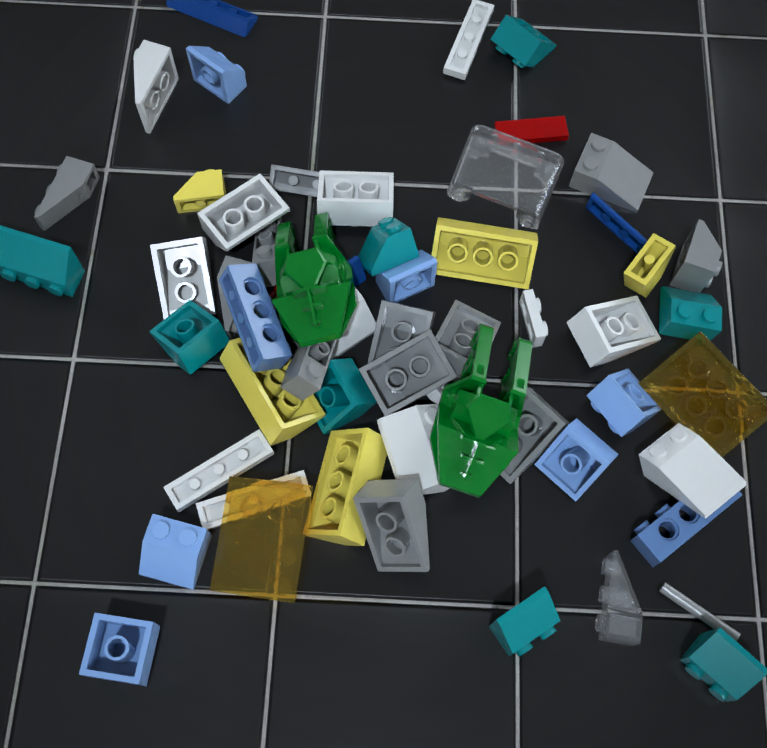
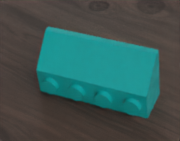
(39, 262)

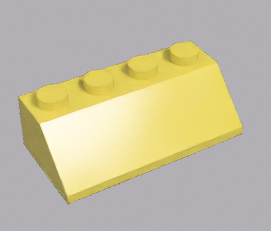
(484, 252)
(273, 408)
(348, 463)

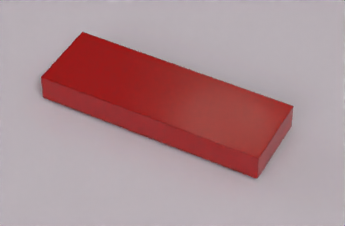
(535, 129)

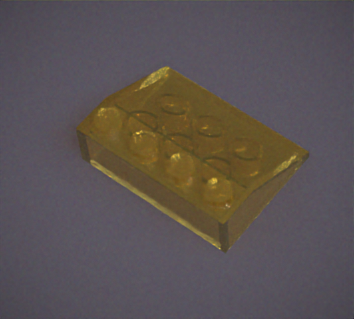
(707, 394)
(262, 539)

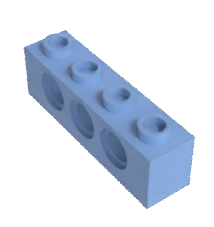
(255, 317)
(657, 548)

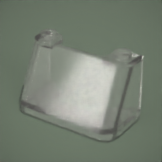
(507, 173)

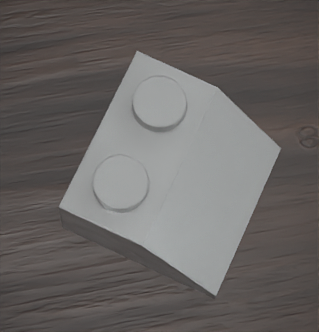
(697, 260)

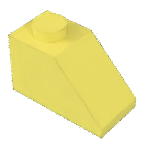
(200, 191)
(648, 265)

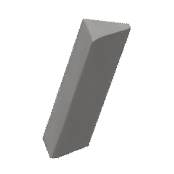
(294, 180)

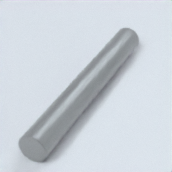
(697, 610)

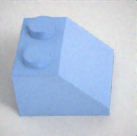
(216, 72)
(408, 278)
(622, 402)
(576, 459)
(173, 551)

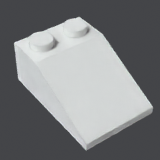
(153, 81)
(183, 274)
(612, 330)
(690, 470)

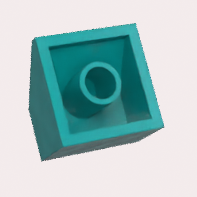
(521, 42)
(387, 246)
(688, 313)
(190, 336)
(342, 395)
(526, 622)
(723, 665)

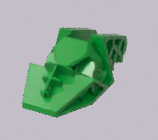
(312, 285)
(474, 432)

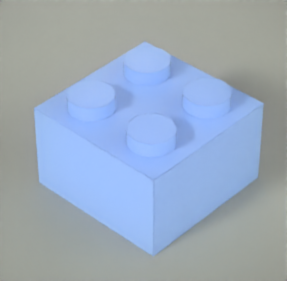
(120, 649)

